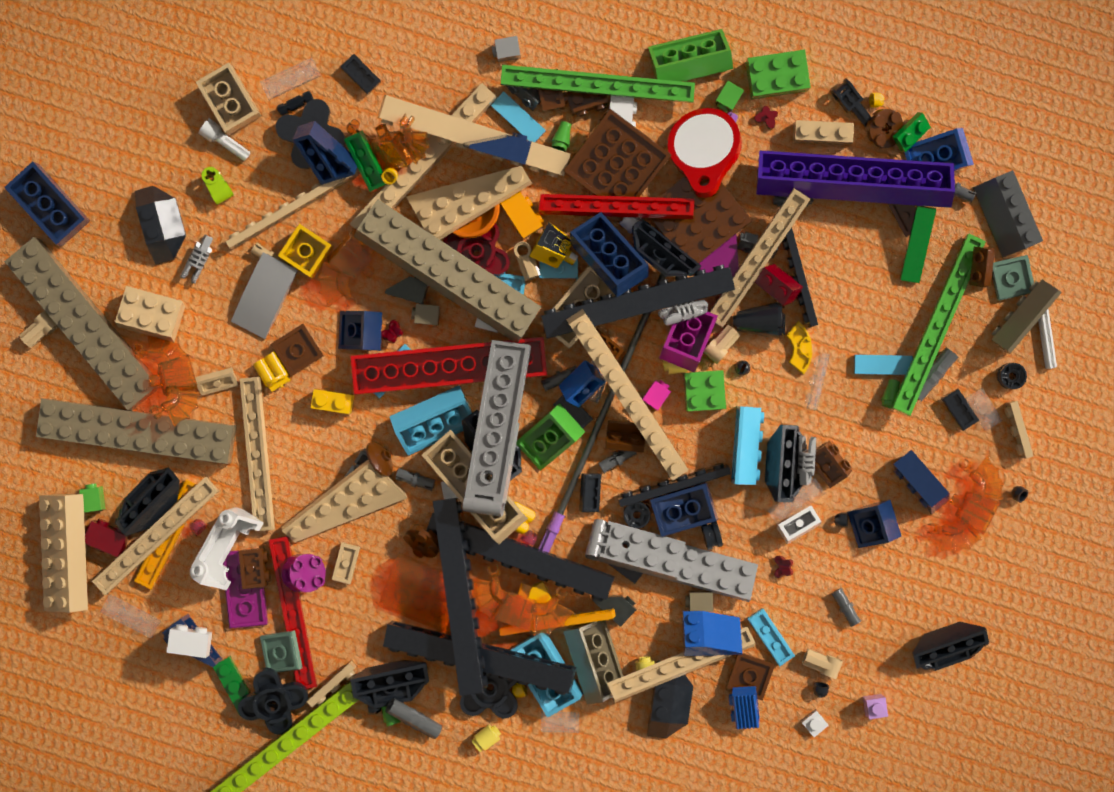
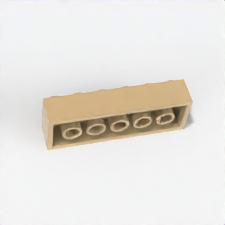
(452, 463)
(63, 552)

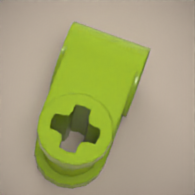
(218, 187)

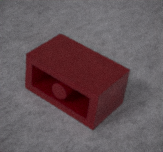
(778, 284)
(106, 537)

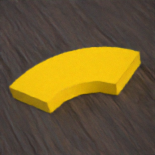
(801, 347)

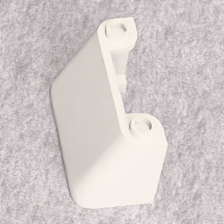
(208, 565)

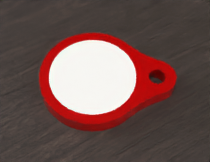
(705, 147)

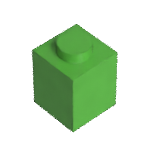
(728, 97)
(93, 498)

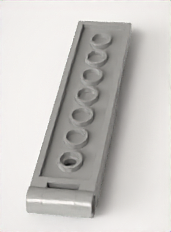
(497, 429)
(670, 560)

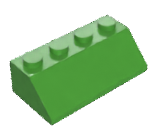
(691, 57)

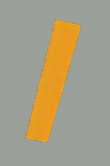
(155, 562)
(572, 620)

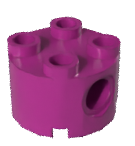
(303, 573)

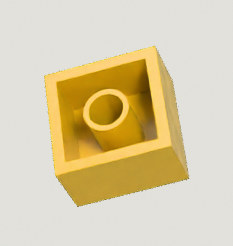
(305, 251)

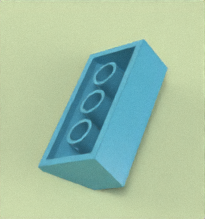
(430, 420)
(746, 445)
(543, 647)

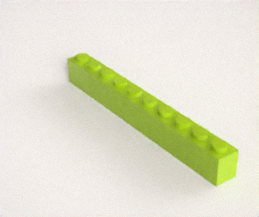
(288, 742)

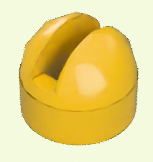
(876, 100)
(387, 178)
(519, 690)

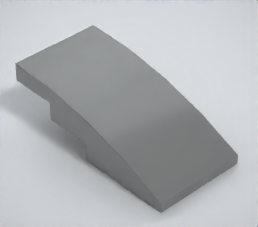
(264, 295)

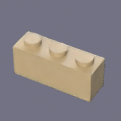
(823, 132)

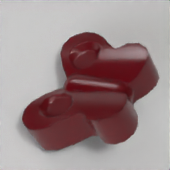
(766, 116)
(392, 333)
(784, 567)

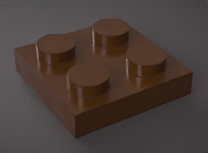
(297, 350)
(749, 672)

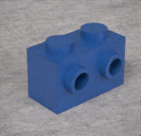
(583, 379)

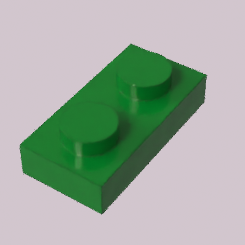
(911, 132)

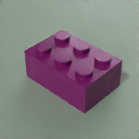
(688, 341)

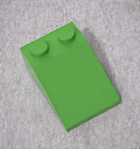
(550, 437)

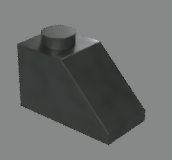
(409, 289)
(623, 607)

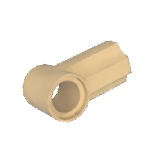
(527, 264)
(42, 326)
(718, 347)
(826, 665)

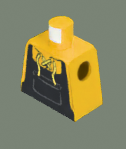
(553, 247)

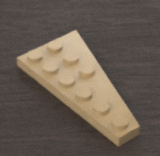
(457, 204)
(351, 498)

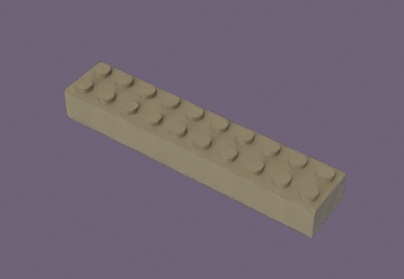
(447, 271)
(82, 322)
(135, 431)

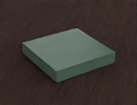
(1012, 277)
(281, 651)

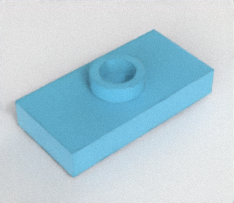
(564, 271)

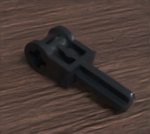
(850, 100)

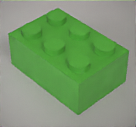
(778, 74)

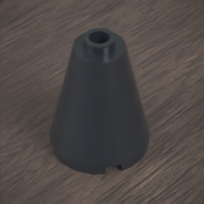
(762, 321)

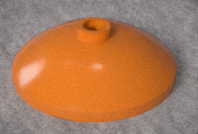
(479, 225)

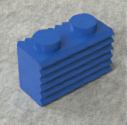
(745, 707)

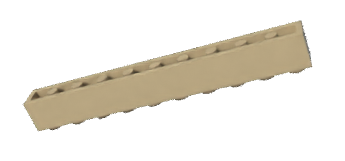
(462, 131)
(410, 176)
(627, 394)

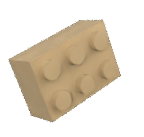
(228, 98)
(150, 314)

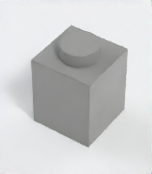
(506, 49)

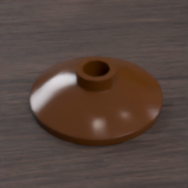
(379, 459)

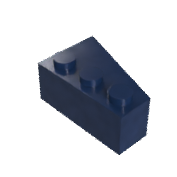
(324, 153)
(921, 482)

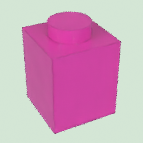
(656, 394)

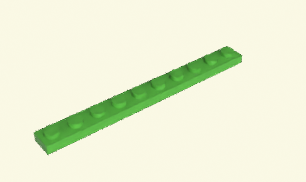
(597, 83)
(937, 327)

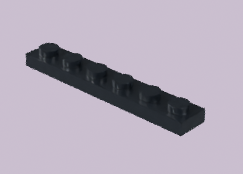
(794, 262)
(666, 486)

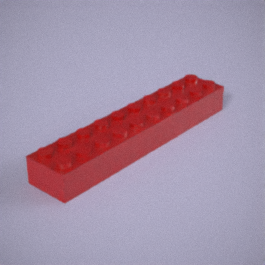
(434, 366)

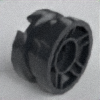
(1016, 369)
(644, 515)
(712, 535)

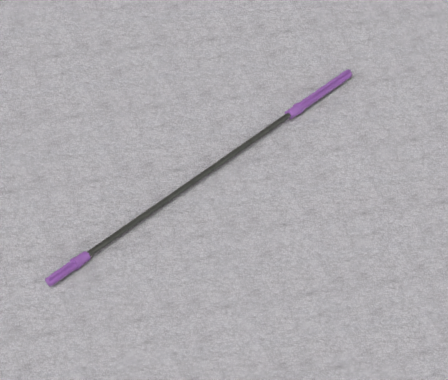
(554, 526)

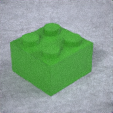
(704, 390)

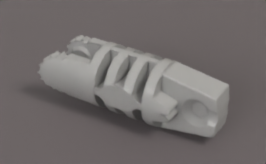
(198, 258)
(683, 312)
(806, 460)

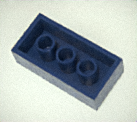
(47, 204)
(609, 254)

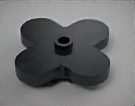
(316, 111)
(499, 699)
(272, 701)

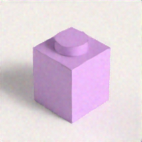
(875, 706)

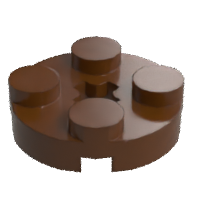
(878, 120)
(421, 541)

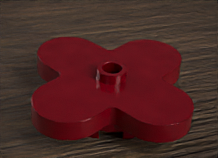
(491, 258)

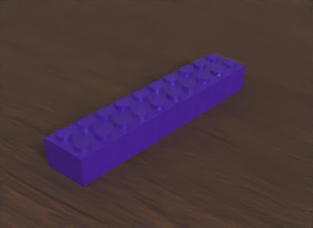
(856, 178)

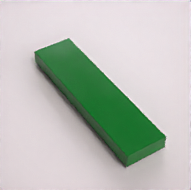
(918, 244)

